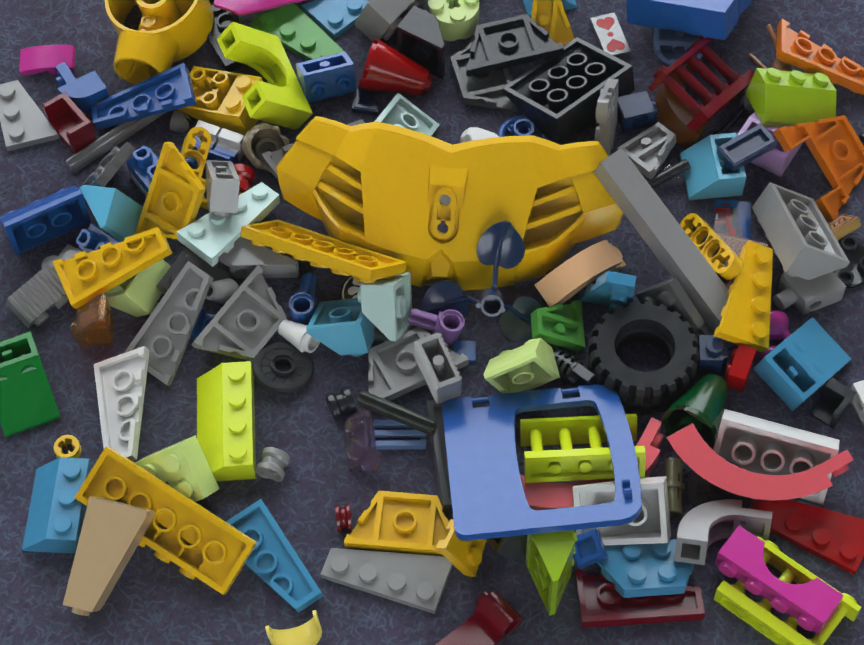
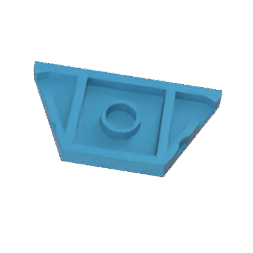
(645, 569)

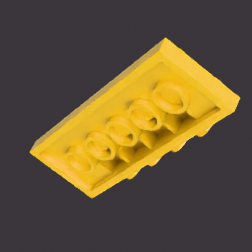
(324, 251)
(180, 529)

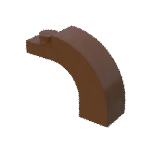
(675, 114)

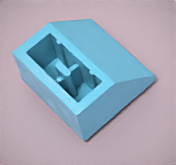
(709, 173)

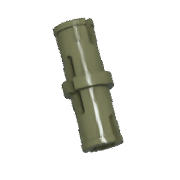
(675, 485)

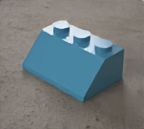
(54, 513)

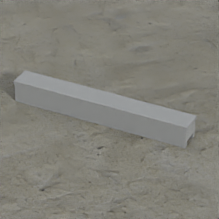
(664, 236)

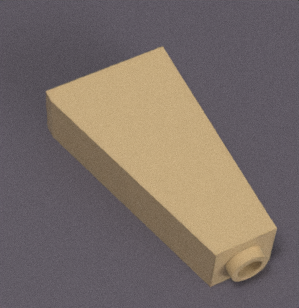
(103, 550)

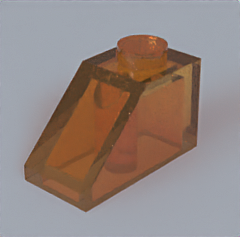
(94, 323)

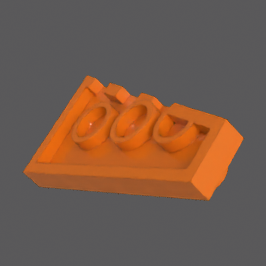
(802, 53)

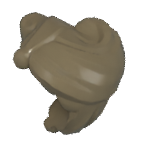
(260, 140)

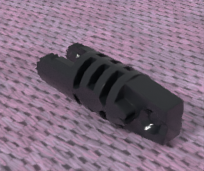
(571, 369)

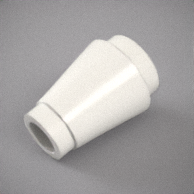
(297, 336)

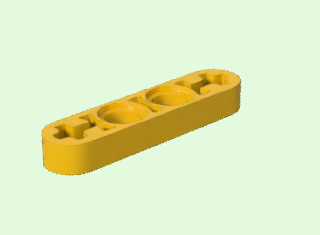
(710, 245)

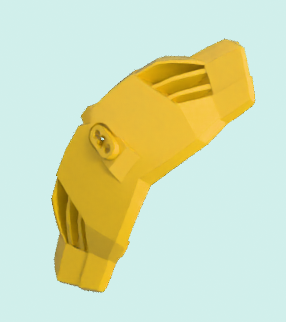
(385, 186)

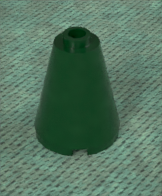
(701, 406)

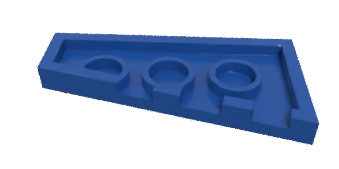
(148, 98)

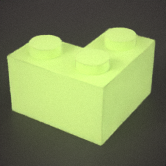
(183, 468)

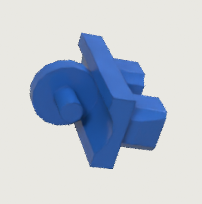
(93, 238)

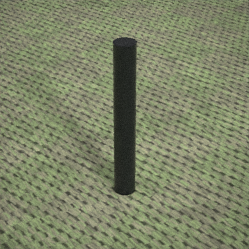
(669, 173)

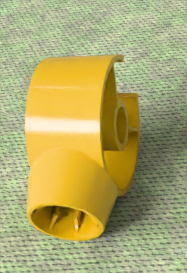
(164, 36)

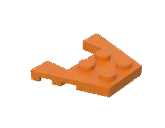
(836, 152)

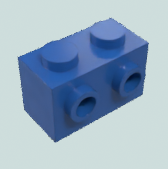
(326, 77)

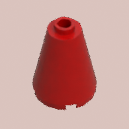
(393, 72)

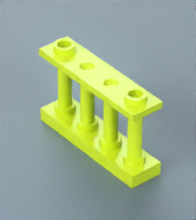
(571, 463)
(759, 614)

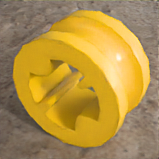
(64, 440)

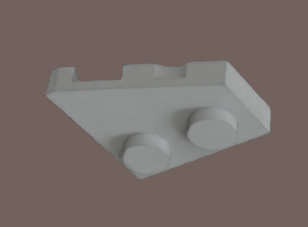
(650, 149)

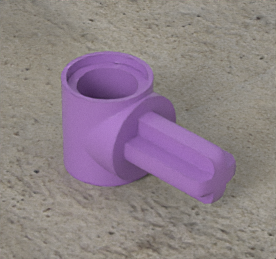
(438, 323)

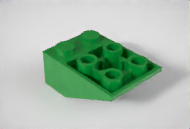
(24, 387)

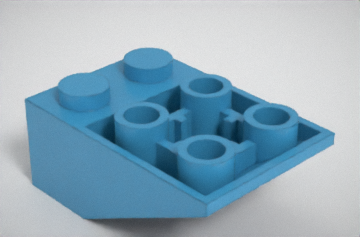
(802, 363)

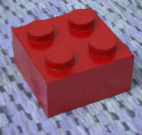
(739, 367)

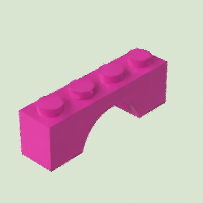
(808, 603)

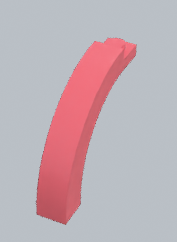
(728, 477)
(560, 495)

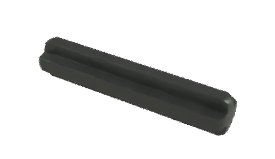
(397, 413)

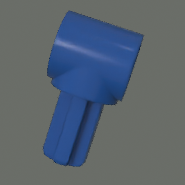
(304, 300)

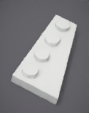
(121, 399)

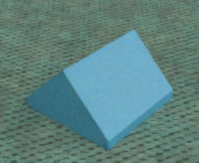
(113, 210)

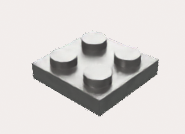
(109, 166)

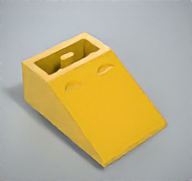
(220, 98)

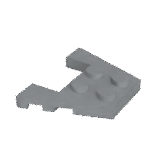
(607, 115)

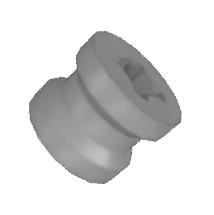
(273, 464)

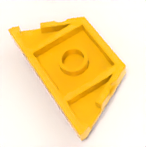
(172, 195)
(400, 524)

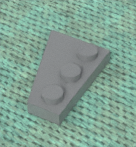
(22, 119)

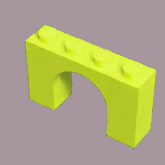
(280, 99)

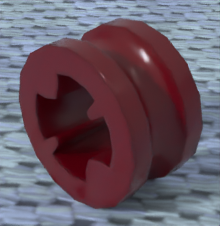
(343, 517)

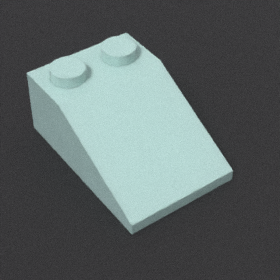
(405, 114)

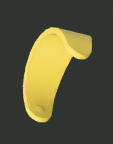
(305, 634)

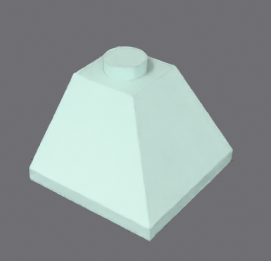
(388, 304)

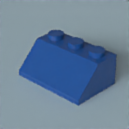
(45, 219)

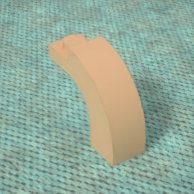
(579, 272)

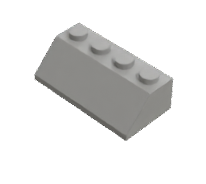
(798, 233)

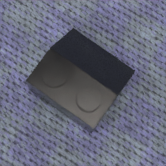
(422, 40)

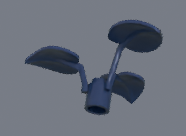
(500, 247)

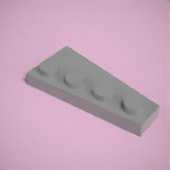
(172, 322)

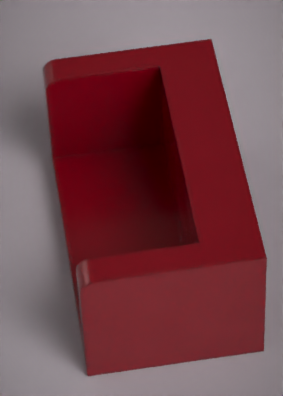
(69, 122)

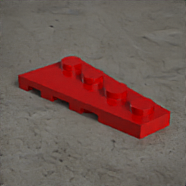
(818, 530)

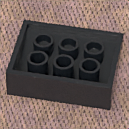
(564, 89)

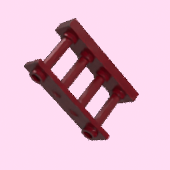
(713, 102)

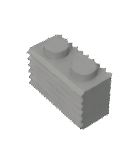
(38, 297)
(438, 368)

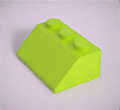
(791, 97)
(550, 564)

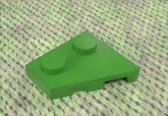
(560, 325)

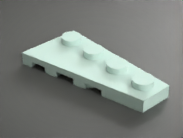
(216, 234)

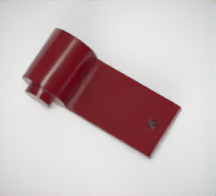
(488, 626)

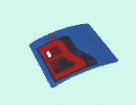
(733, 218)

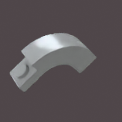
(716, 522)

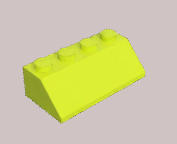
(227, 420)

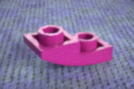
(45, 58)

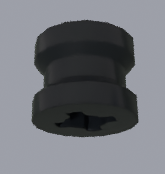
(341, 403)

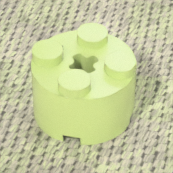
(455, 17)

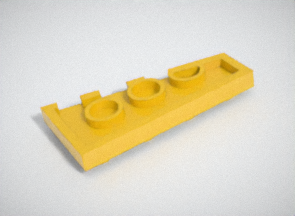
(112, 264)

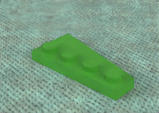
(296, 32)

